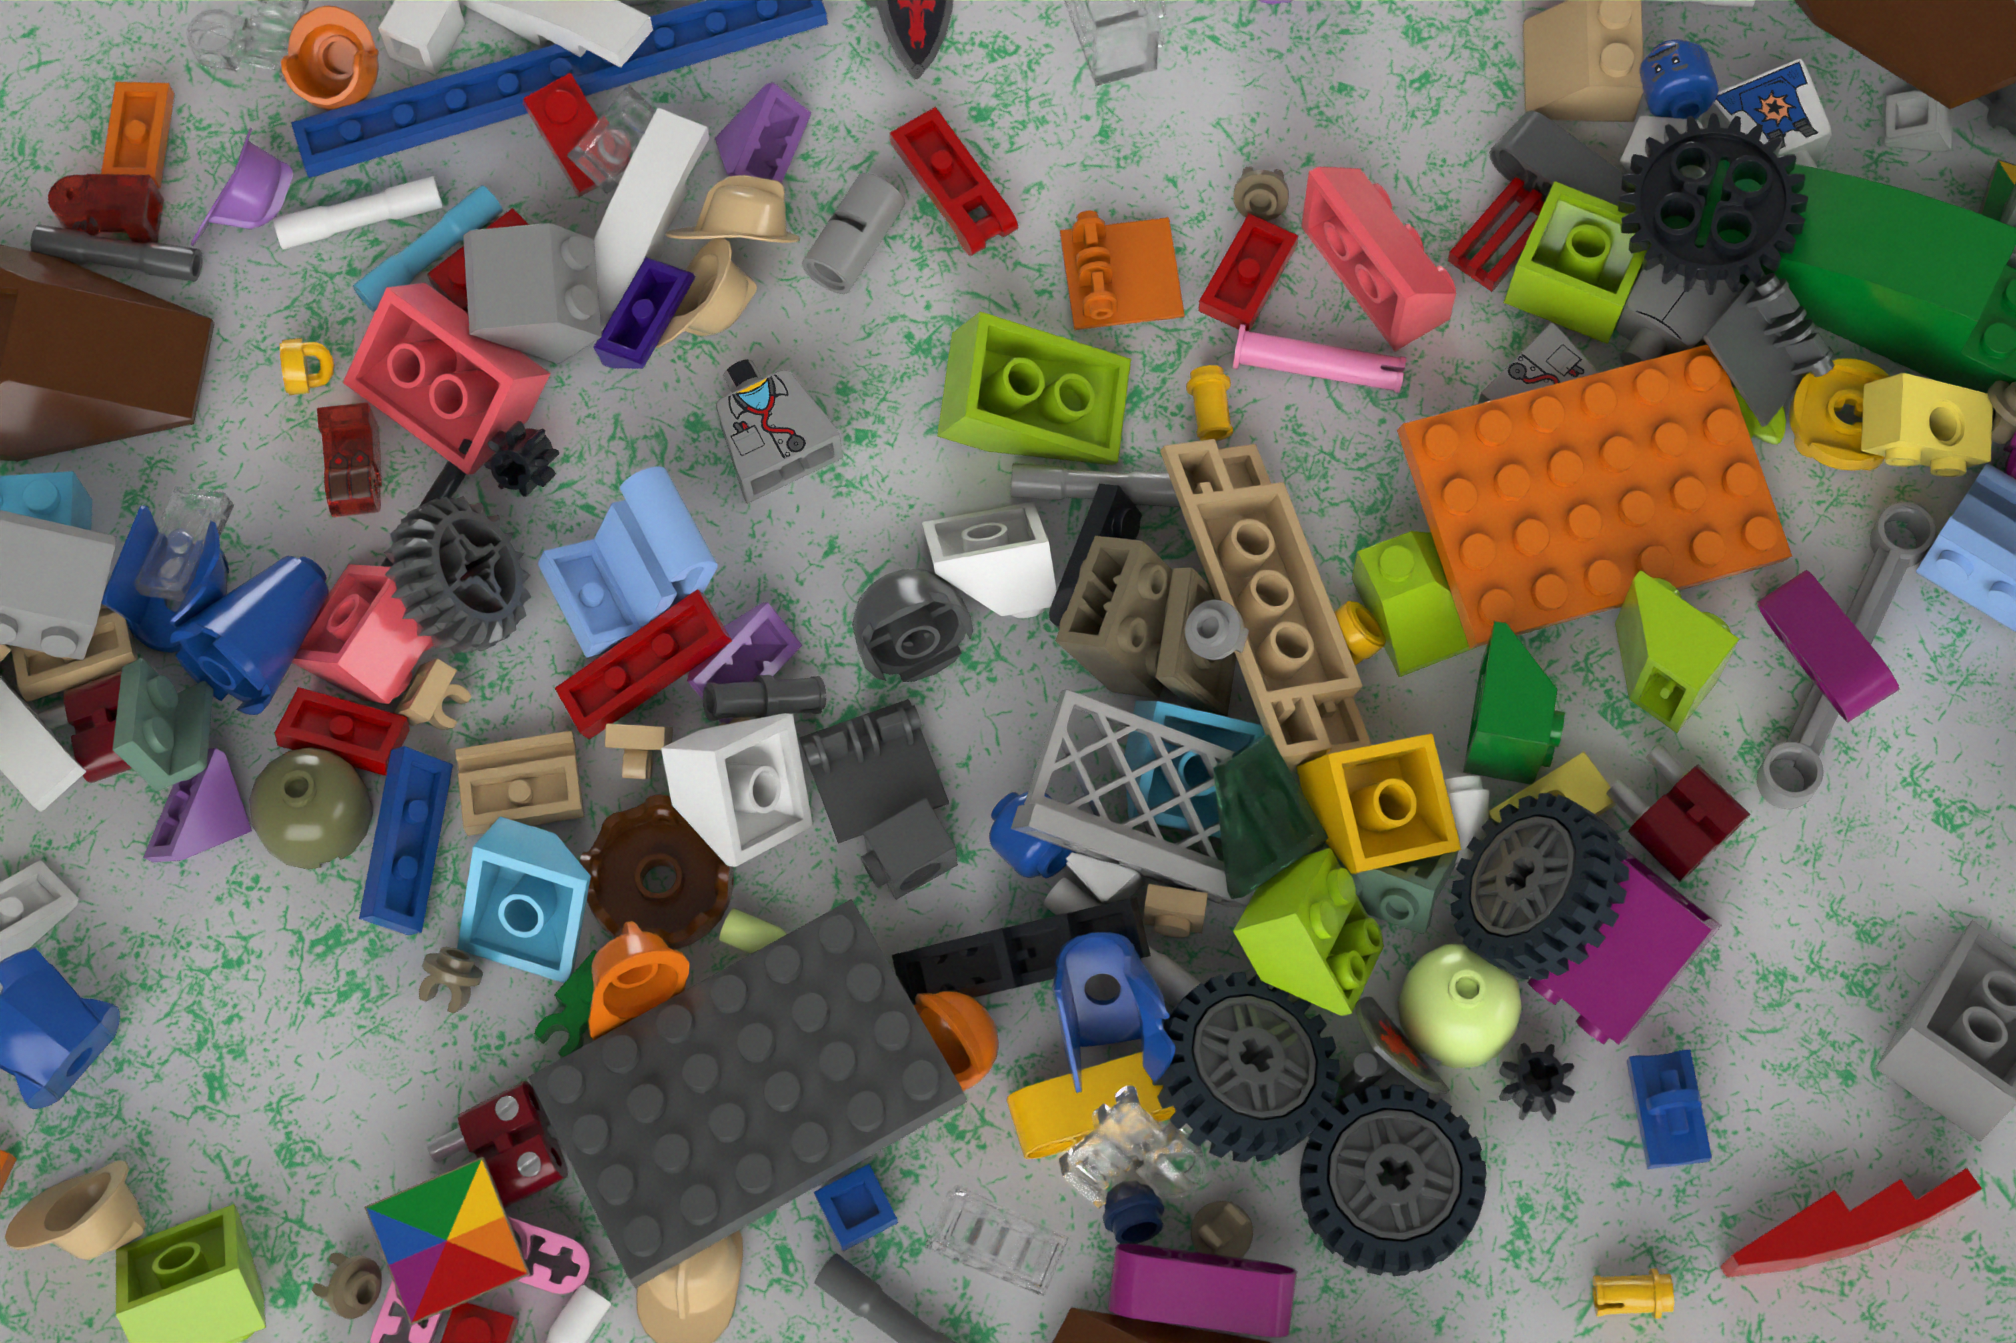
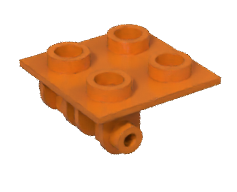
(1120, 272)

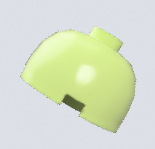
(1459, 1007)

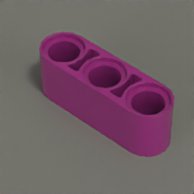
(1828, 646)
(1202, 1290)

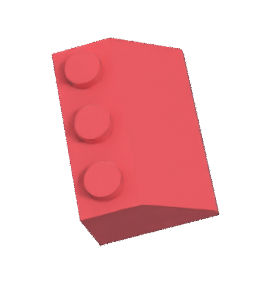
(1376, 254)
(439, 378)

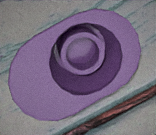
(252, 192)

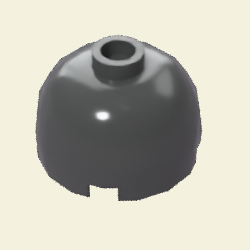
(910, 625)

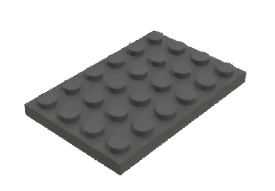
(745, 1092)

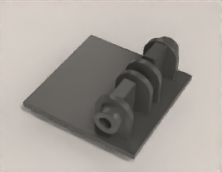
(1767, 345)
(872, 768)

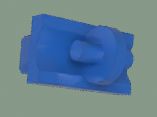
(1669, 1109)

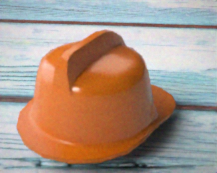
(632, 978)

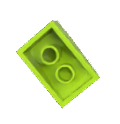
(1032, 393)

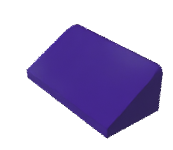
(642, 315)

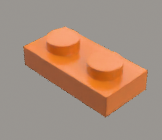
(138, 129)

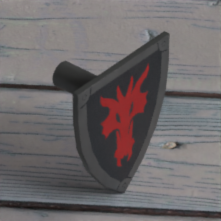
(914, 29)
(1390, 1051)

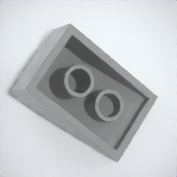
(1962, 1036)

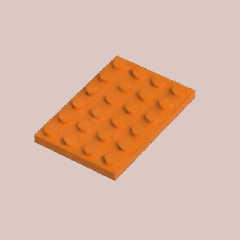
(1583, 483)

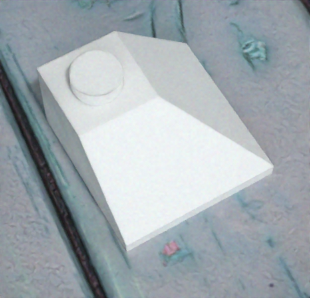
(996, 558)
(740, 785)

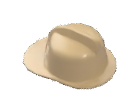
(744, 209)
(715, 296)
(81, 1215)
(694, 1297)

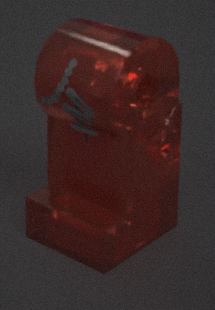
(109, 205)

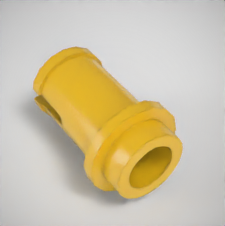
(1209, 388)
(1633, 1294)

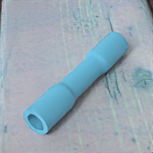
(401, 268)

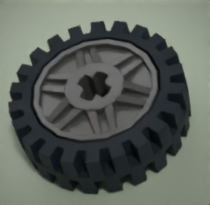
(1539, 886)
(1247, 1068)
(1378, 1223)

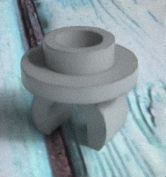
(1215, 630)

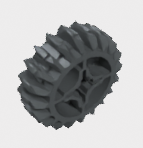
(457, 575)

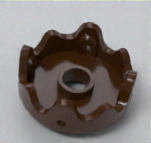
(634, 844)

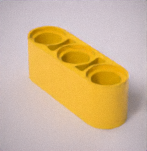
(1056, 1118)

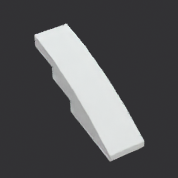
(576, 25)
(645, 204)
(31, 752)

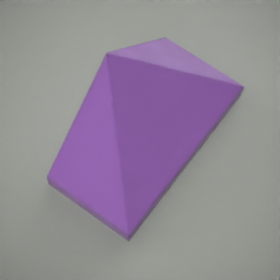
(763, 135)
(758, 647)
(199, 814)

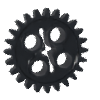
(1763, 216)

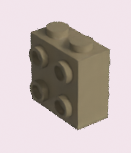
(1119, 615)

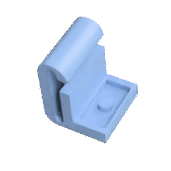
(1978, 548)
(634, 567)

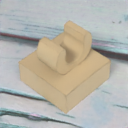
(426, 693)
(638, 746)

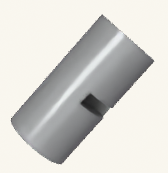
(853, 233)

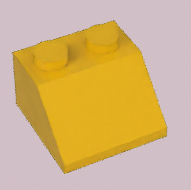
(1382, 803)

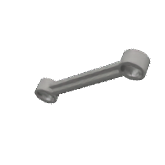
(1867, 614)

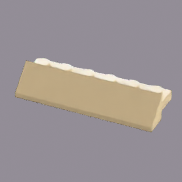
(1265, 569)

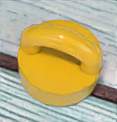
(295, 367)
(1360, 631)

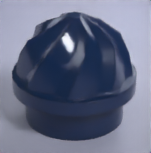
(1133, 1212)

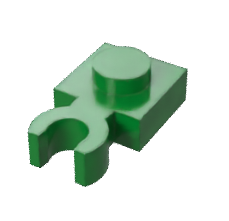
(576, 998)

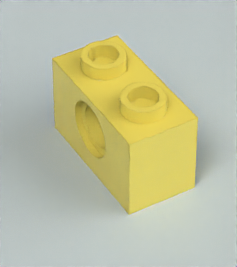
(1926, 424)

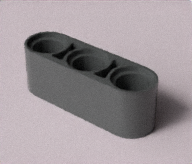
(1545, 153)

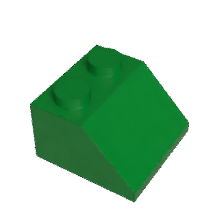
(1512, 713)

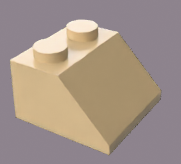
(1584, 60)

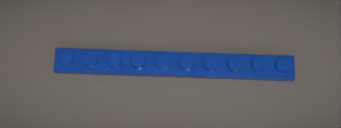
(498, 89)

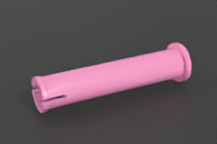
(1319, 360)

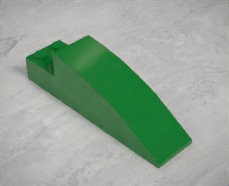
(1898, 275)

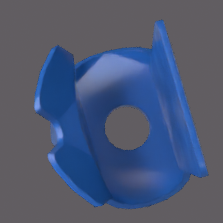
(149, 616)
(1130, 1015)
(48, 1028)

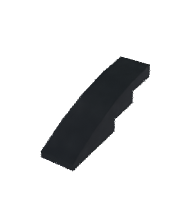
(1012, 954)

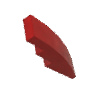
(1832, 1231)

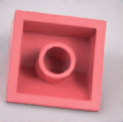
(362, 638)

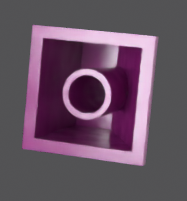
(1637, 961)

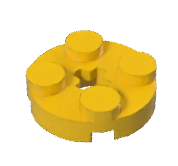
(1818, 429)

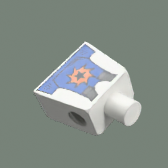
(1785, 107)

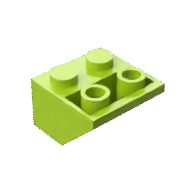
(1669, 650)
(1312, 933)

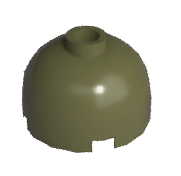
(310, 807)

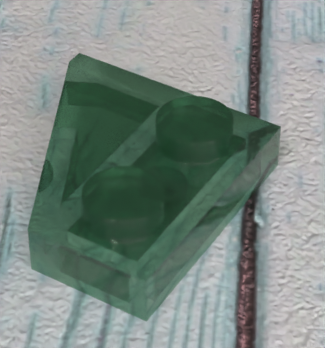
(1261, 816)

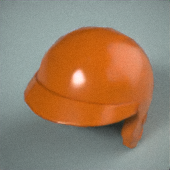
(331, 58)
(962, 1034)

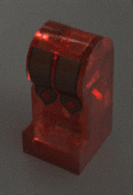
(351, 459)

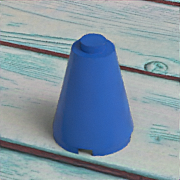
(253, 632)

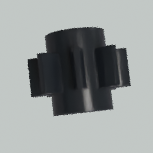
(521, 458)
(1541, 1066)

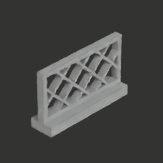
(1115, 842)

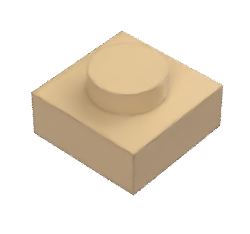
(1174, 910)

